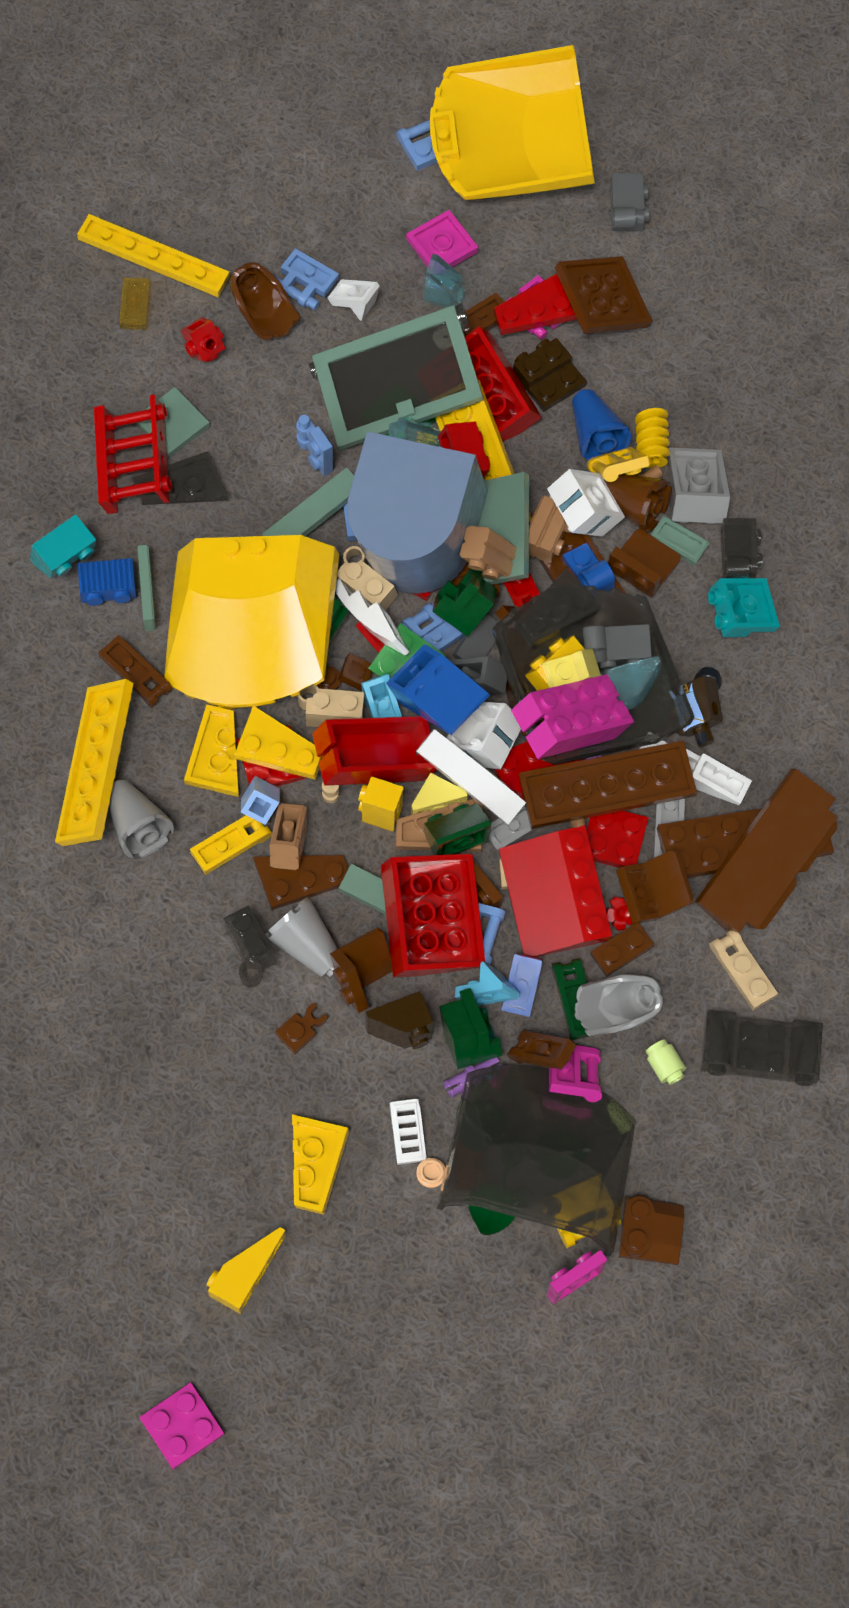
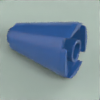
(598, 426)

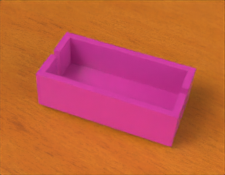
(573, 715)

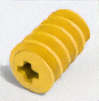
(653, 435)

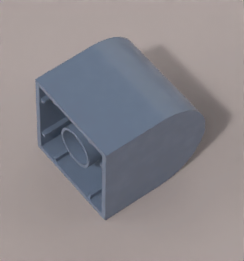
(414, 509)

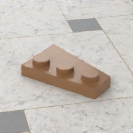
(410, 828)

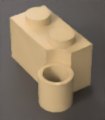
(365, 579)
(330, 705)

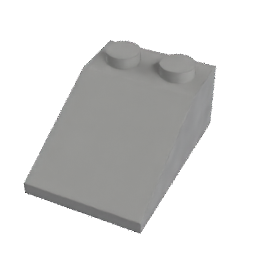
(697, 485)

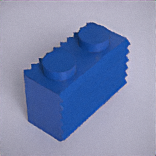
(107, 581)

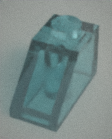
(442, 284)
(634, 680)

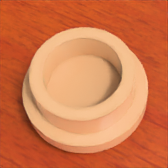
(430, 1172)

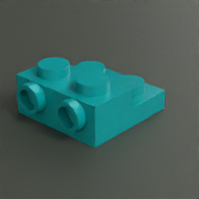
(743, 606)

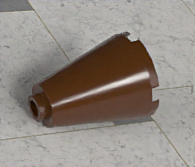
(641, 498)

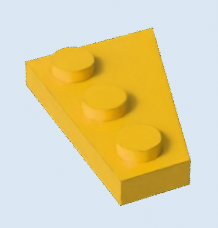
(276, 746)
(213, 754)
(317, 1157)

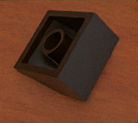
(401, 1022)

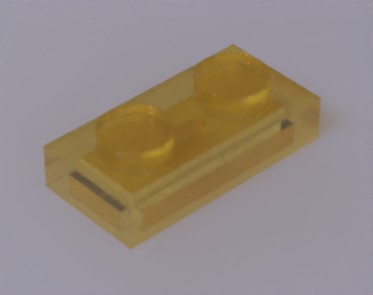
(134, 303)

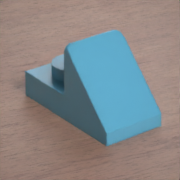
(380, 698)
(490, 988)

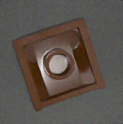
(651, 1230)

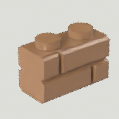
(546, 531)
(487, 552)
(288, 836)

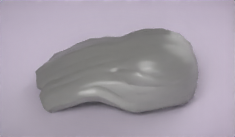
(617, 1003)

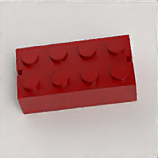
(372, 748)

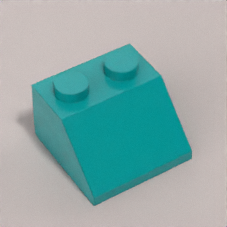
(62, 547)

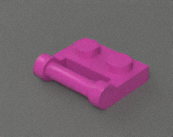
(569, 1080)

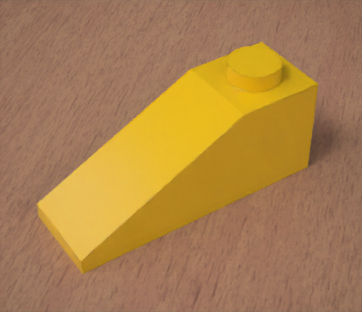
(241, 1274)

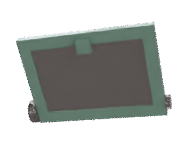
(397, 373)

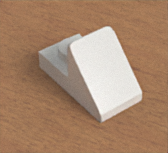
(355, 294)

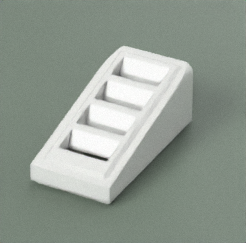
(404, 1106)

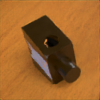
(706, 706)

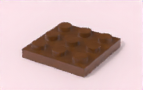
(603, 294)

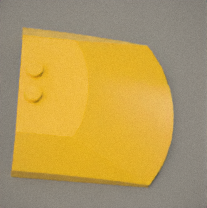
(512, 125)
(250, 618)

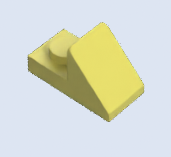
(571, 668)

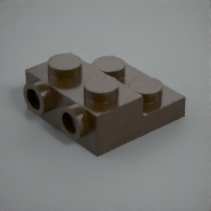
(548, 374)

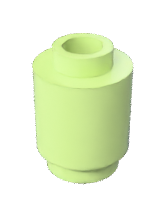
(665, 1062)

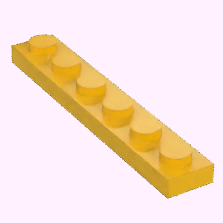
(153, 255)

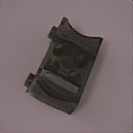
(762, 1048)

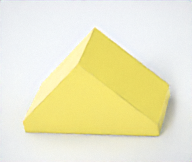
(437, 794)

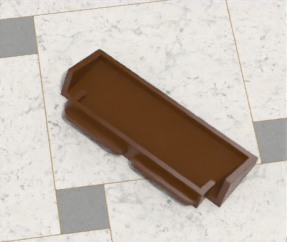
(770, 854)

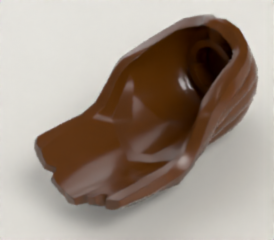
(263, 301)

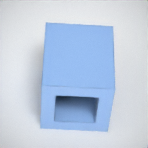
(260, 800)

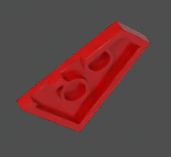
(535, 308)

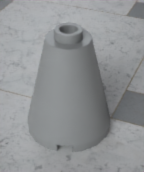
(137, 821)
(305, 938)

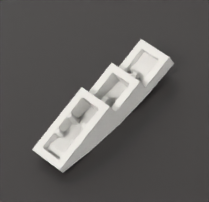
(372, 617)
(470, 776)
(715, 777)

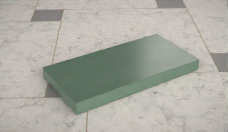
(508, 515)

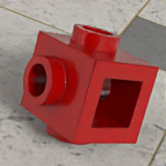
(203, 340)

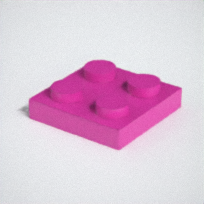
(442, 237)
(567, 1281)
(181, 1426)

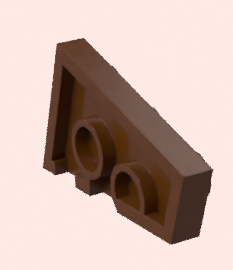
(314, 877)

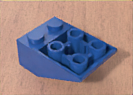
(436, 690)

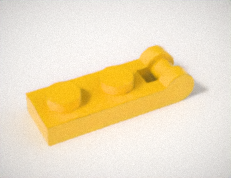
(229, 843)

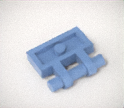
(309, 273)
(315, 441)
(438, 633)

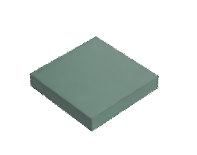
(182, 424)

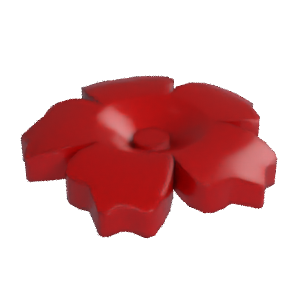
(618, 913)

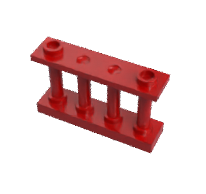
(108, 446)

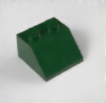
(458, 830)

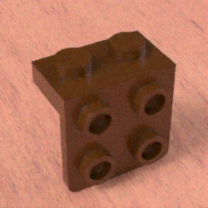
(644, 562)
(655, 887)
(360, 965)

